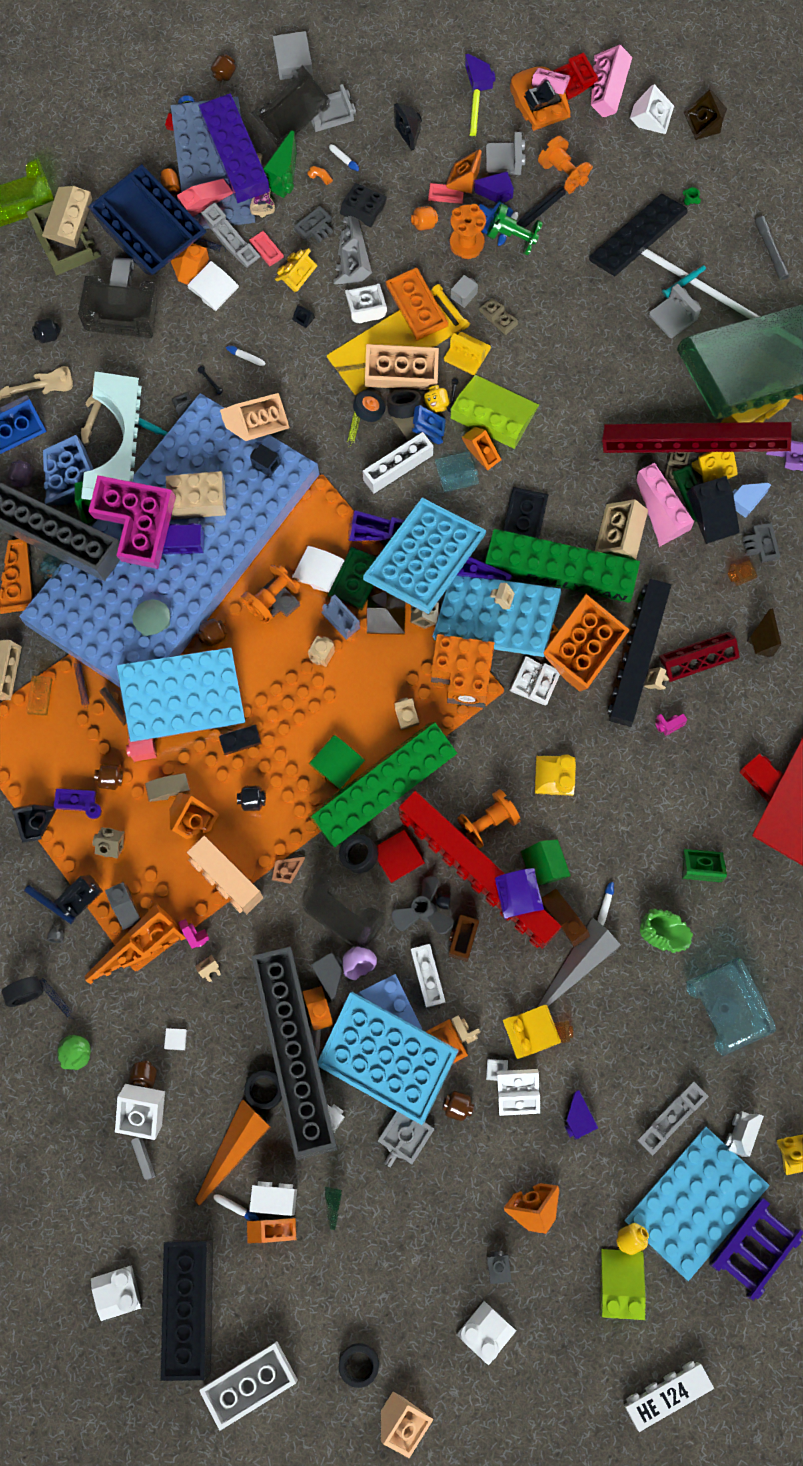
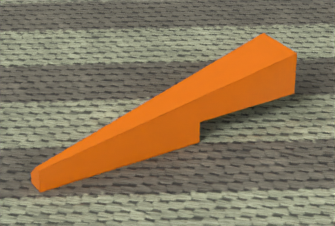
(148, 935)
(241, 1136)

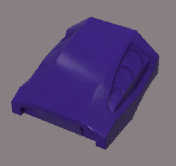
(518, 893)

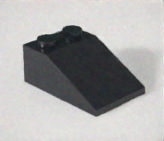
(714, 509)

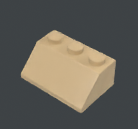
(68, 215)
(622, 529)

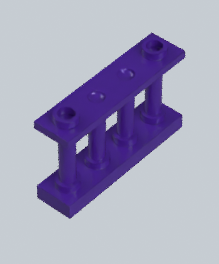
(735, 1244)

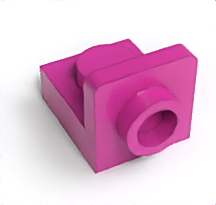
(673, 724)
(194, 939)

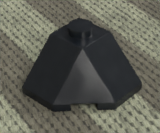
(407, 123)

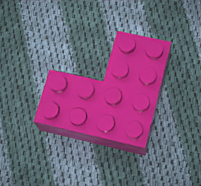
(142, 510)

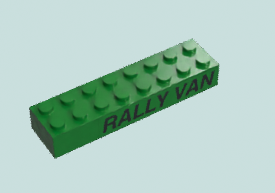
(563, 565)
(382, 784)

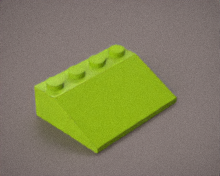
(494, 410)

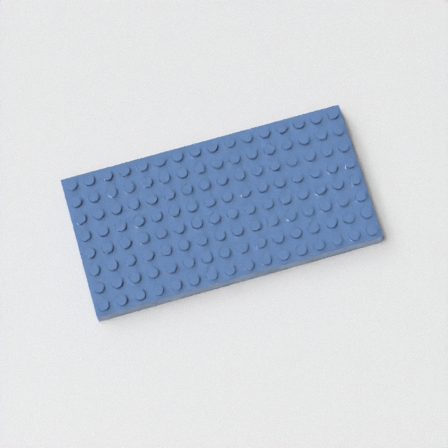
(95, 616)

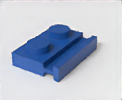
(428, 423)

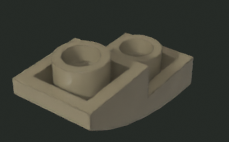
(498, 316)
(405, 426)
(676, 461)
(167, 786)

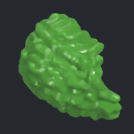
(665, 931)

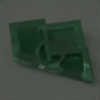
(333, 1199)

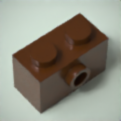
(463, 938)

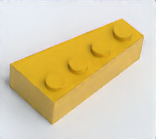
(757, 415)

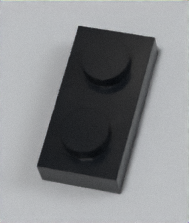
(240, 739)

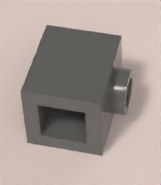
(498, 1267)

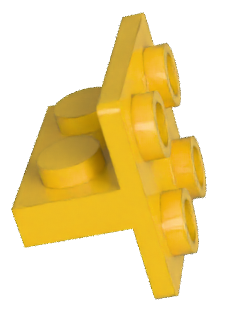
(296, 269)
(466, 352)
(715, 465)
(792, 1154)

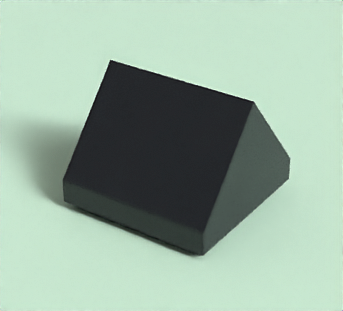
(303, 316)

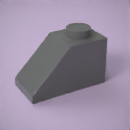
(123, 905)
(329, 973)

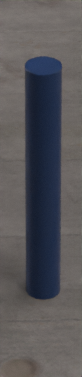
(48, 903)

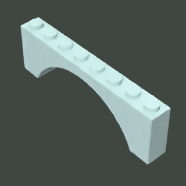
(120, 397)

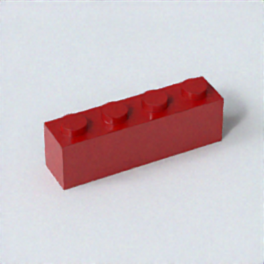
(762, 776)

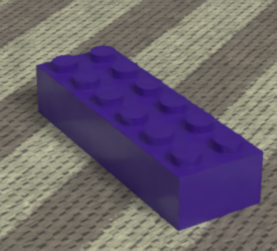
(234, 148)

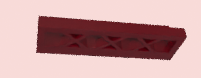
(697, 650)

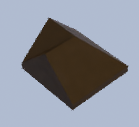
(706, 115)
(385, 614)
(766, 636)

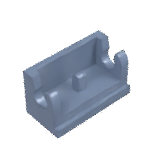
(340, 617)

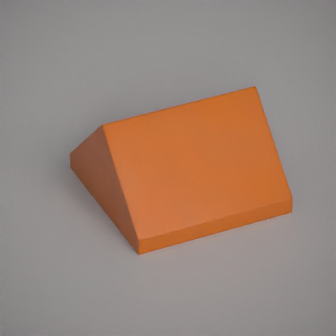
(465, 172)

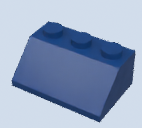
(18, 423)

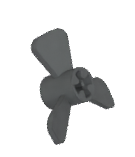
(406, 917)

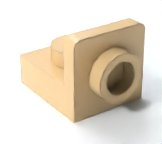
(406, 713)
(461, 1028)

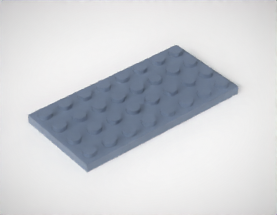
(200, 163)

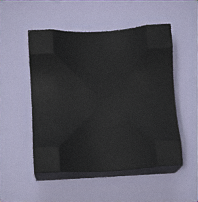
(363, 204)

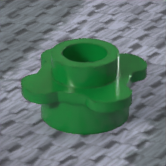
(692, 192)

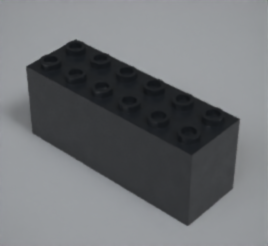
(187, 1310)

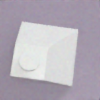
(652, 111)

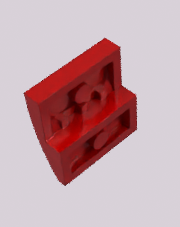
(581, 75)
(398, 856)

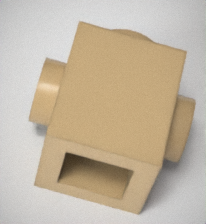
(321, 651)

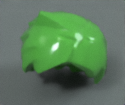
(73, 1052)

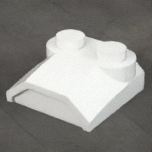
(366, 303)
(744, 1133)
(115, 1293)
(486, 1333)

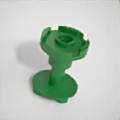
(508, 226)

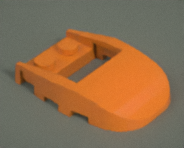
(546, 116)

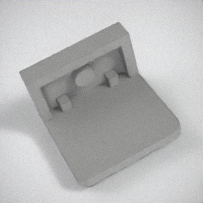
(506, 156)
(676, 312)

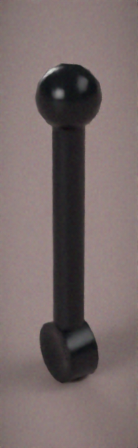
(201, 370)
(455, 381)

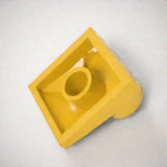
(555, 775)

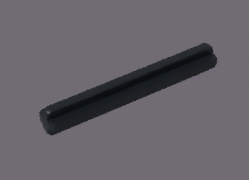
(541, 207)

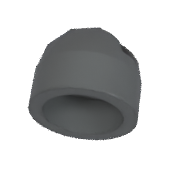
(54, 934)

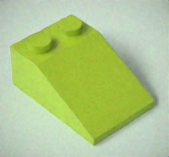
(622, 1285)

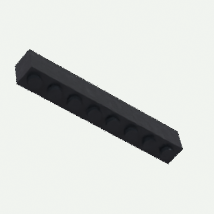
(640, 652)

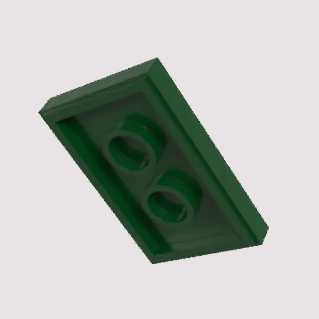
(349, 582)

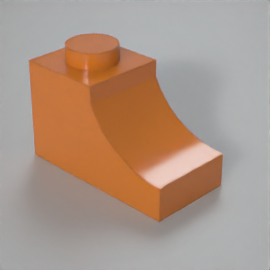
(317, 1008)
(271, 1230)

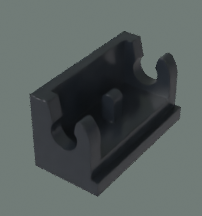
(79, 896)

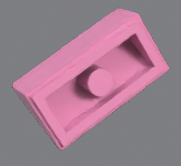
(557, 81)

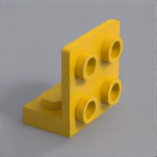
(531, 1031)

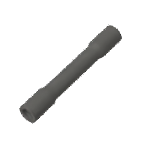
(779, 265)

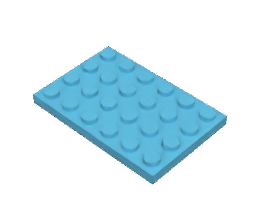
(424, 555)
(474, 615)
(180, 694)
(387, 1058)
(697, 1203)

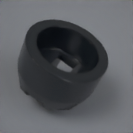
(443, 901)

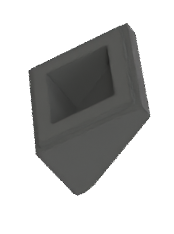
(182, 403)

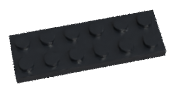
(638, 234)

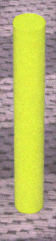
(474, 114)

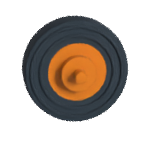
(369, 406)

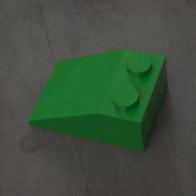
(281, 167)

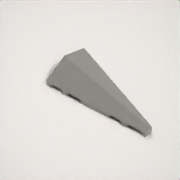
(353, 254)
(582, 960)

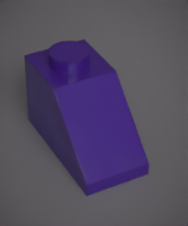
(479, 73)
(495, 187)
(579, 1118)

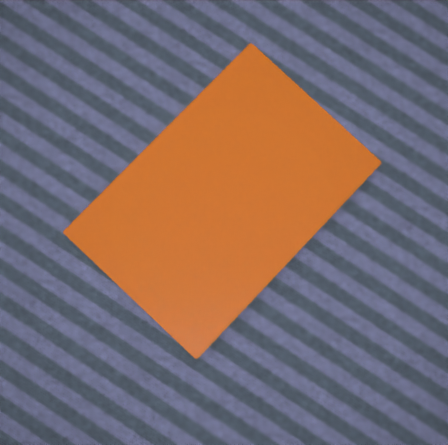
(280, 691)

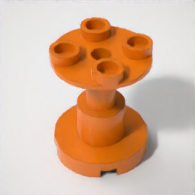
(557, 157)
(467, 237)
(265, 598)
(494, 815)

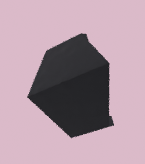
(32, 821)

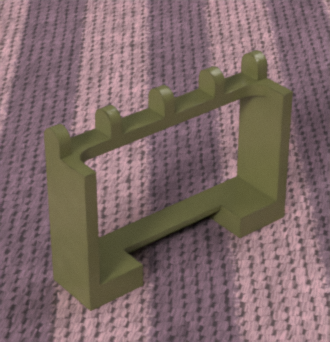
(67, 263)

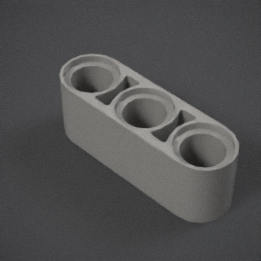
(122, 272)

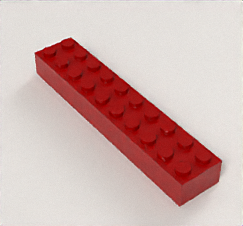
(471, 864)

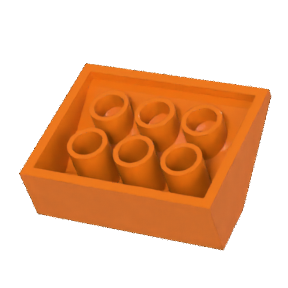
(585, 643)

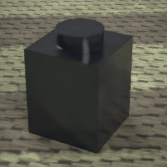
(265, 460)

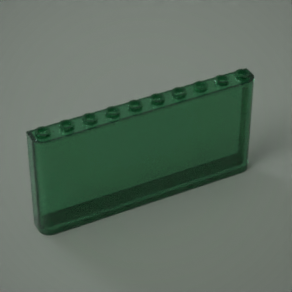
(747, 362)

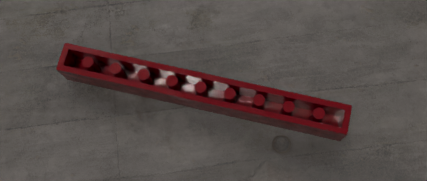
(697, 437)

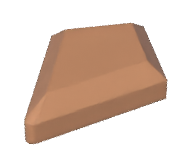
(286, 869)

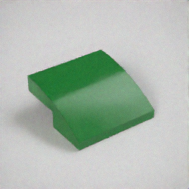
(336, 761)

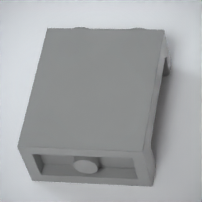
(292, 53)
(338, 113)

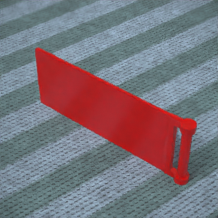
(783, 818)

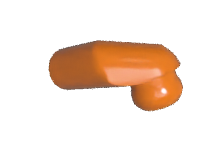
(321, 173)

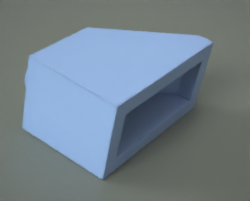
(749, 496)

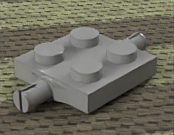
(404, 1138)

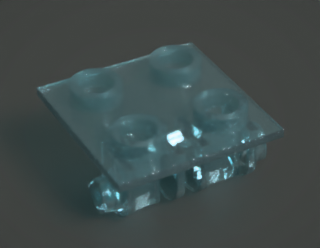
(457, 471)
(50, 567)

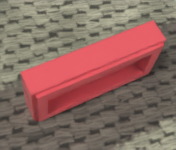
(441, 193)
(266, 248)

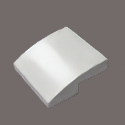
(213, 285)
(318, 569)
(535, 681)
(518, 1092)

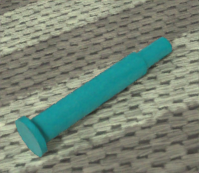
(684, 281)
(151, 427)

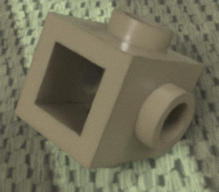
(423, 619)
(108, 842)

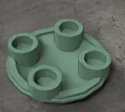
(151, 617)

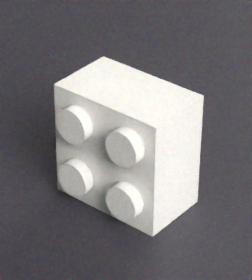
(139, 1111)
(273, 1200)

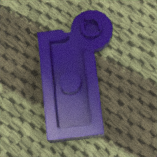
(77, 800)

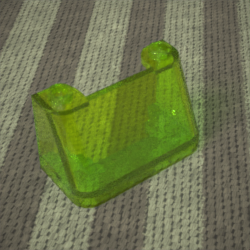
(24, 194)

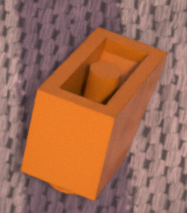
(481, 447)

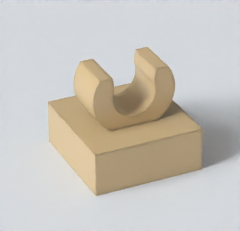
(503, 595)
(655, 678)
(207, 966)

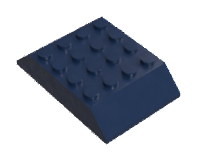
(146, 220)

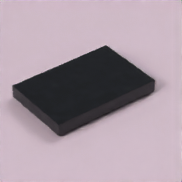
(526, 512)

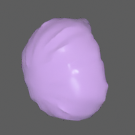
(358, 962)

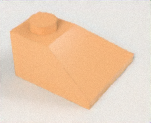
(402, 1424)

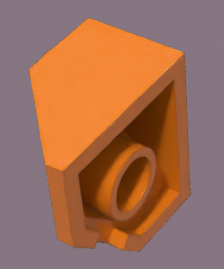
(190, 263)
(190, 816)
(535, 1209)

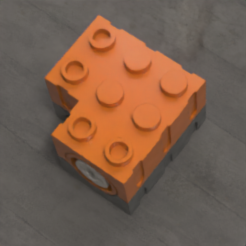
(464, 667)

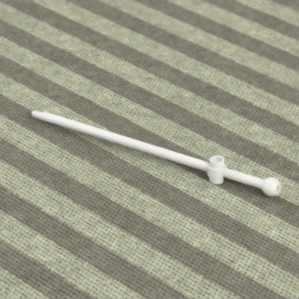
(699, 284)

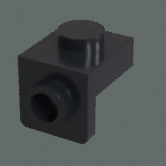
(541, 95)

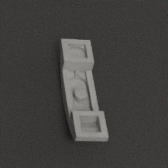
(228, 235)
(672, 1118)

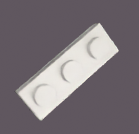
(428, 976)

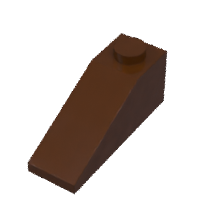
(566, 917)

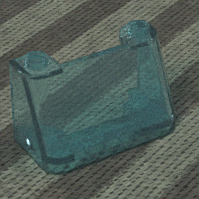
(732, 1005)

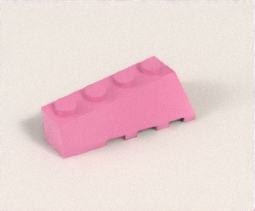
(612, 72)
(664, 508)

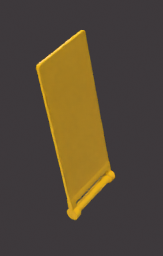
(392, 332)

